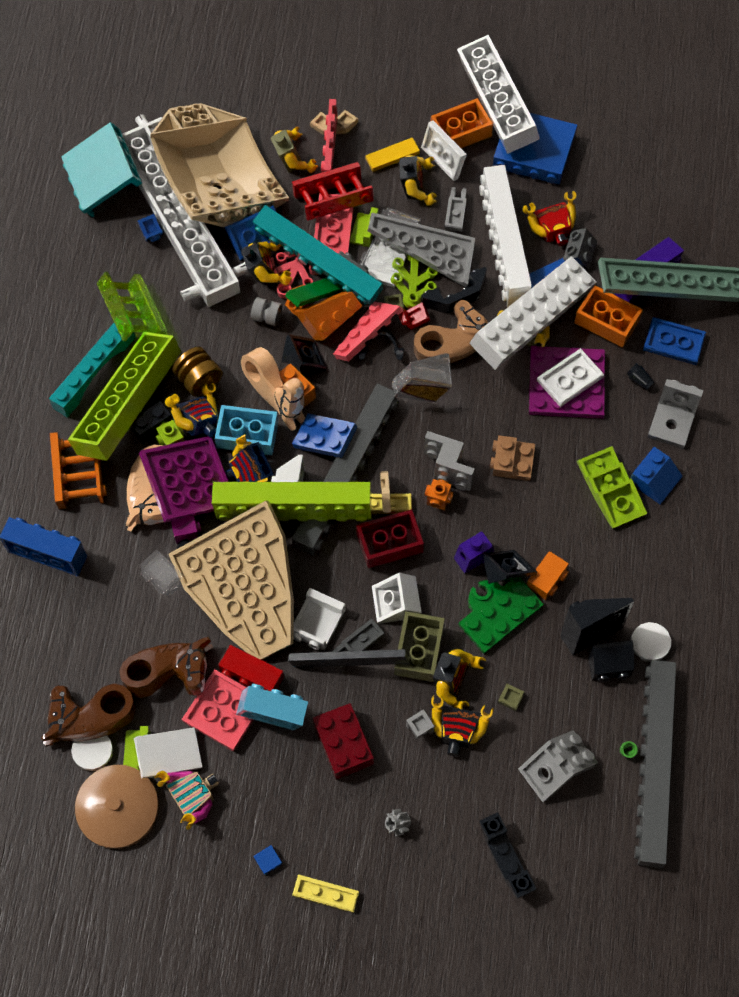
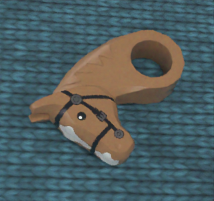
(453, 341)

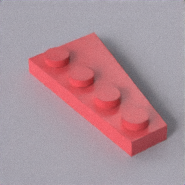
(330, 136)
(366, 329)

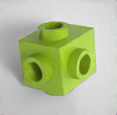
(169, 433)

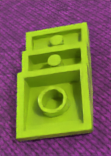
(611, 487)

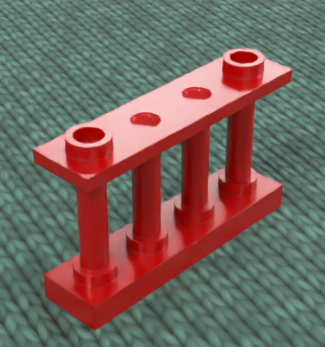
(328, 180)

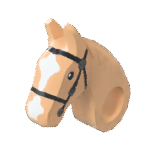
(265, 377)
(140, 497)

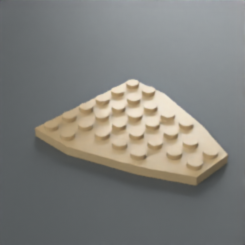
(243, 580)

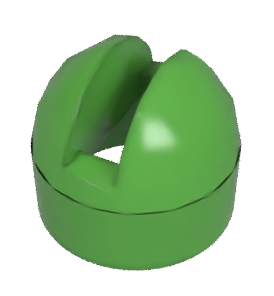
(629, 754)

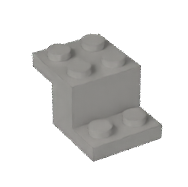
(448, 462)

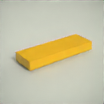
(391, 154)

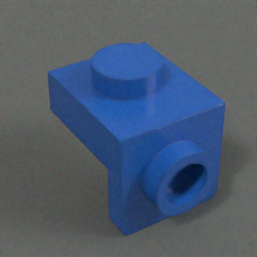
(150, 228)

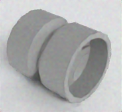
(266, 311)

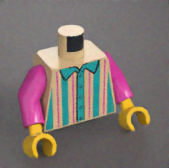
(190, 793)

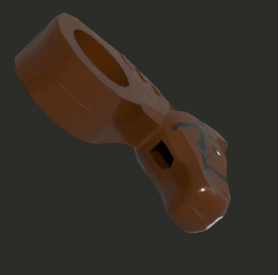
(165, 660)
(90, 722)

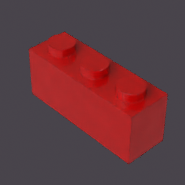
(250, 669)

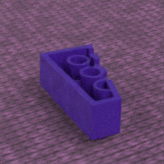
(665, 251)

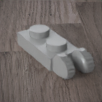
(455, 211)

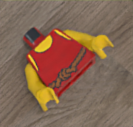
(553, 221)

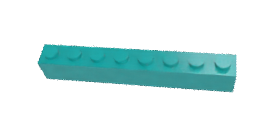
(317, 255)

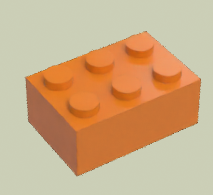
(465, 123)
(608, 316)

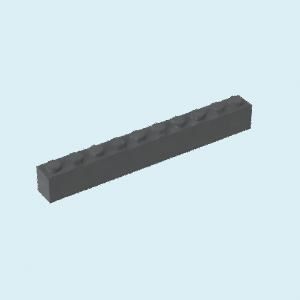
(345, 469)
(656, 764)

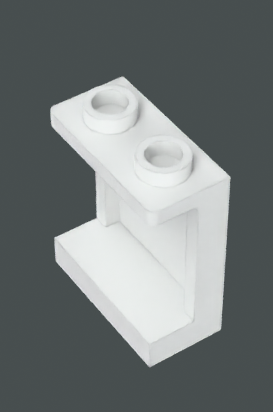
(318, 619)

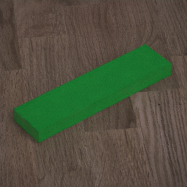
(313, 292)

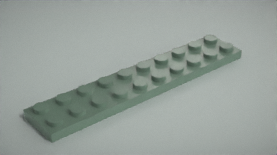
(669, 279)

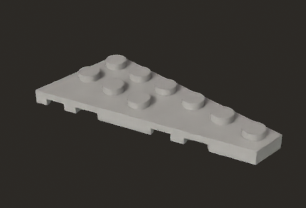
(436, 248)

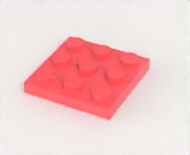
(216, 709)

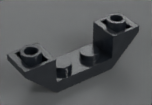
(435, 301)
(505, 856)

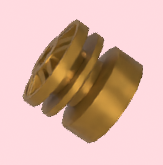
(196, 369)

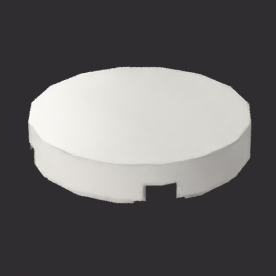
(651, 641)
(92, 754)

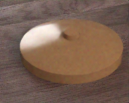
(116, 807)

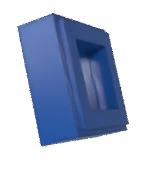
(267, 860)

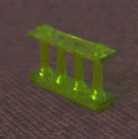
(140, 297)

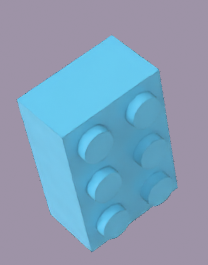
(256, 424)
(272, 707)

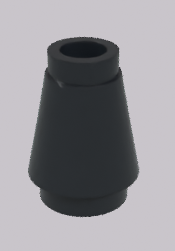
(640, 376)

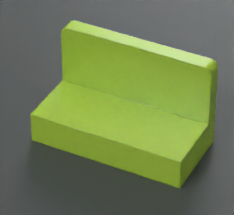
(360, 233)
(130, 754)

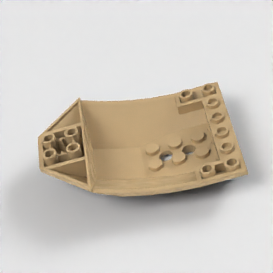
(213, 148)

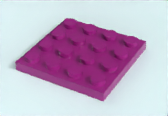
(586, 405)
(183, 477)

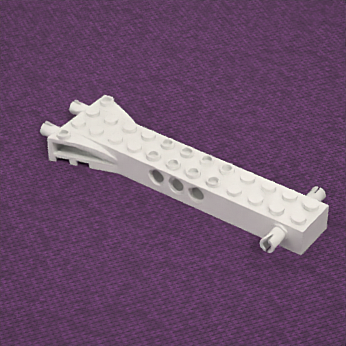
(190, 238)

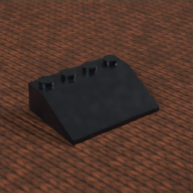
(594, 621)

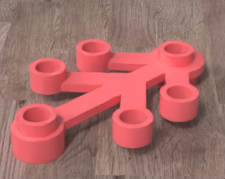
(294, 266)

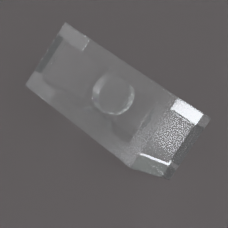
(161, 573)

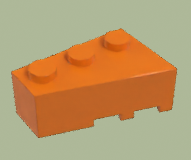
(327, 315)

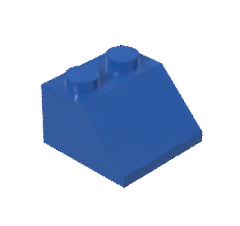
(656, 475)

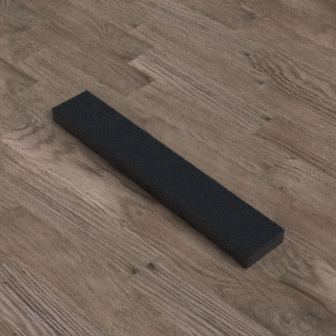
(349, 658)

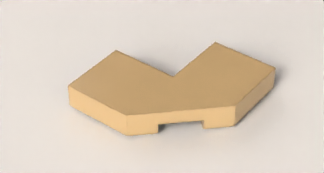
(345, 122)
(385, 492)

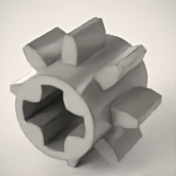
(397, 822)

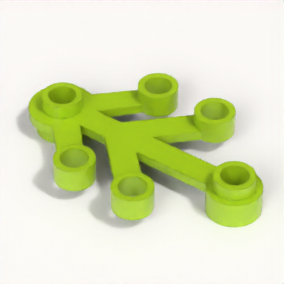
(412, 280)

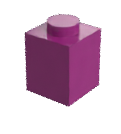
(185, 529)

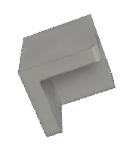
(420, 724)

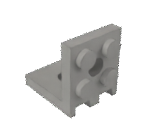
(676, 406)
(563, 759)

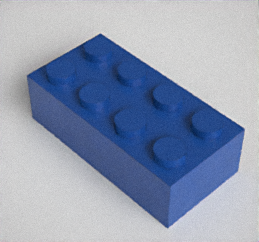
(43, 546)

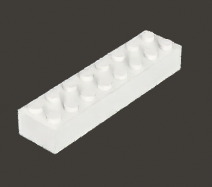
(498, 94)
(504, 233)
(532, 313)

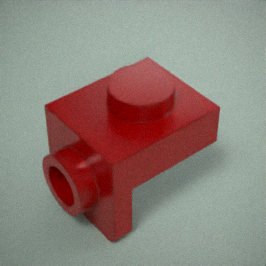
(414, 316)

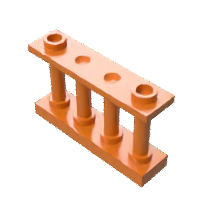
(61, 478)

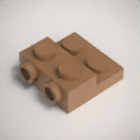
(512, 458)

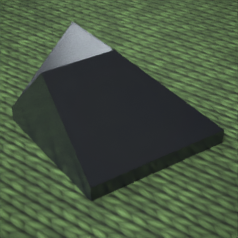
(303, 354)
(506, 566)

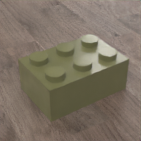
(422, 641)

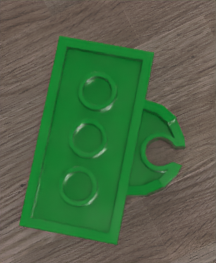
(498, 612)

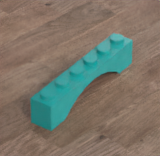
(72, 389)

